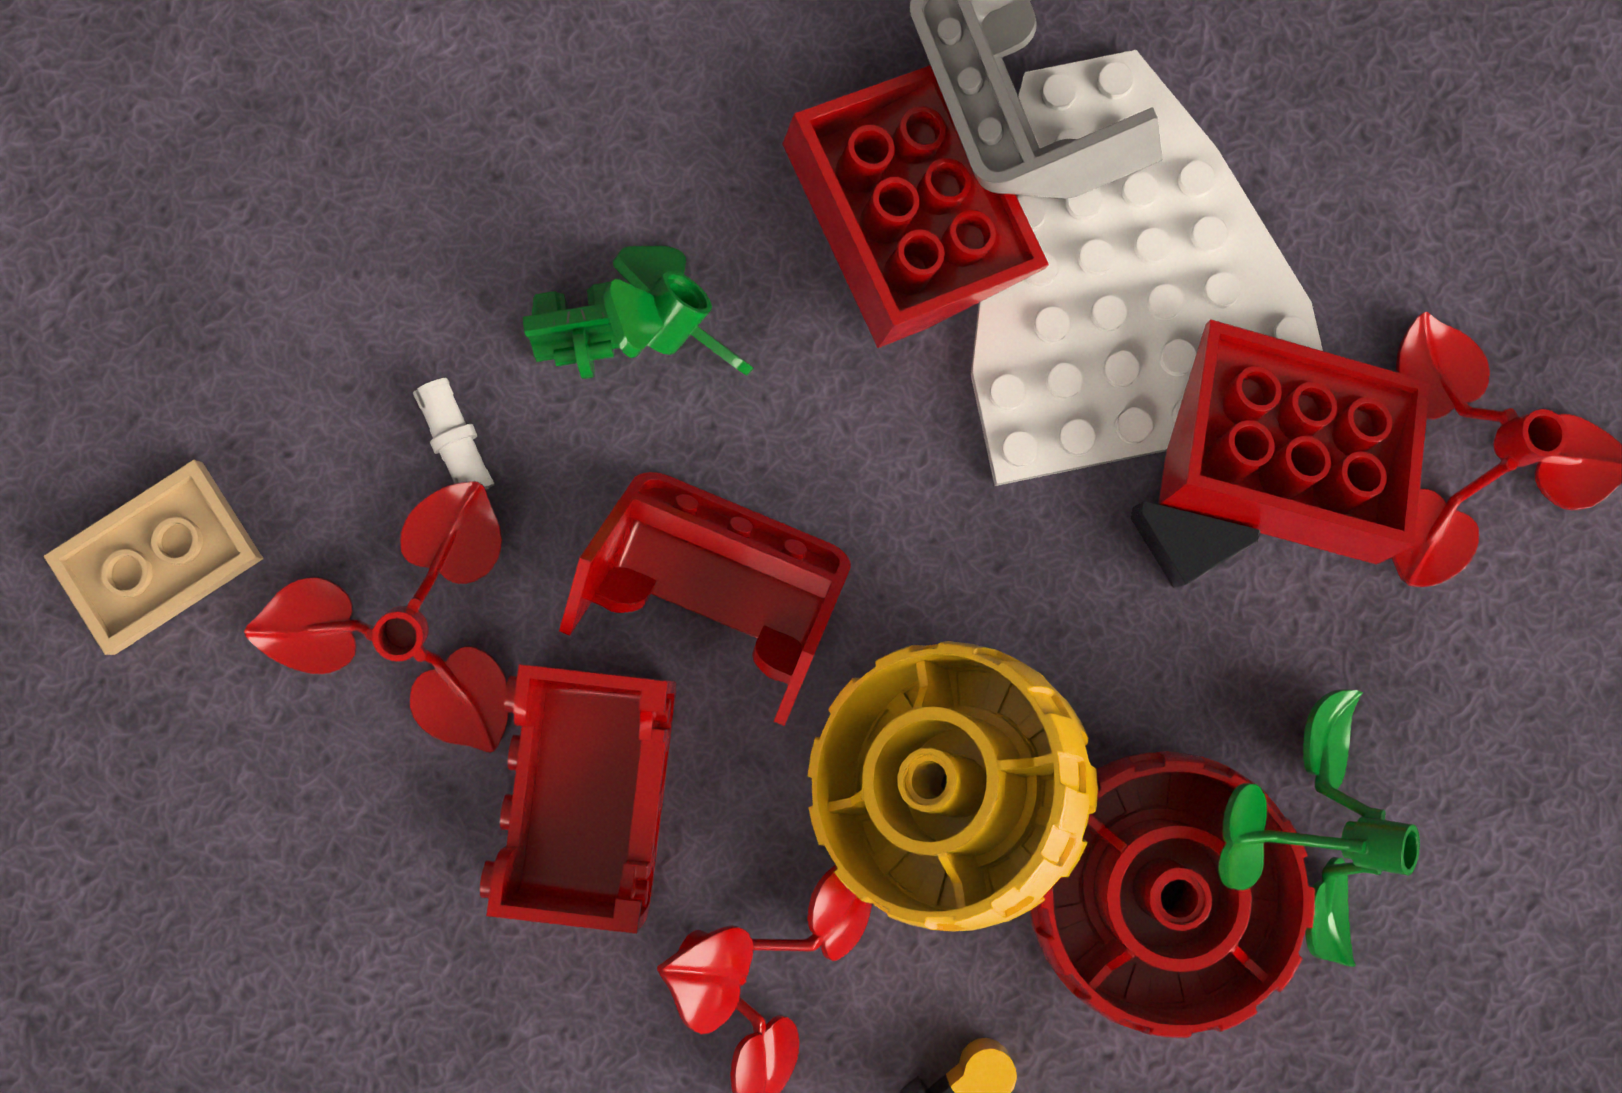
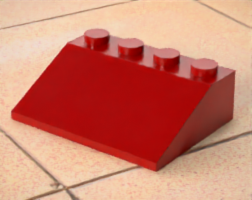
(906, 206)
(1299, 445)

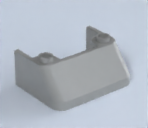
(966, 55)

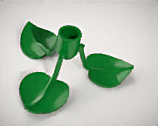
(1370, 842)

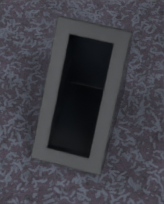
(1188, 542)

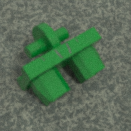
(571, 334)

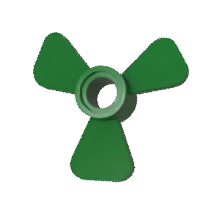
(659, 305)

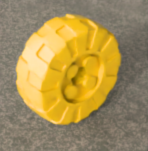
(1010, 798)

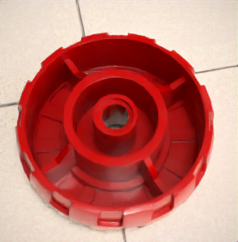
(1218, 945)

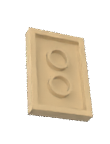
(153, 557)

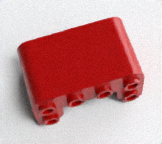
(582, 798)

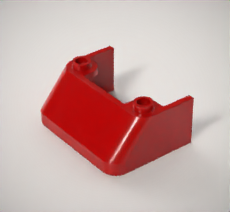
(718, 564)

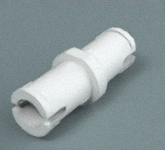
(451, 434)

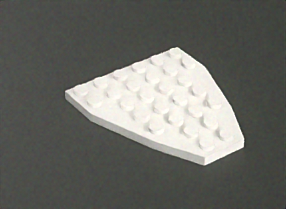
(1104, 339)

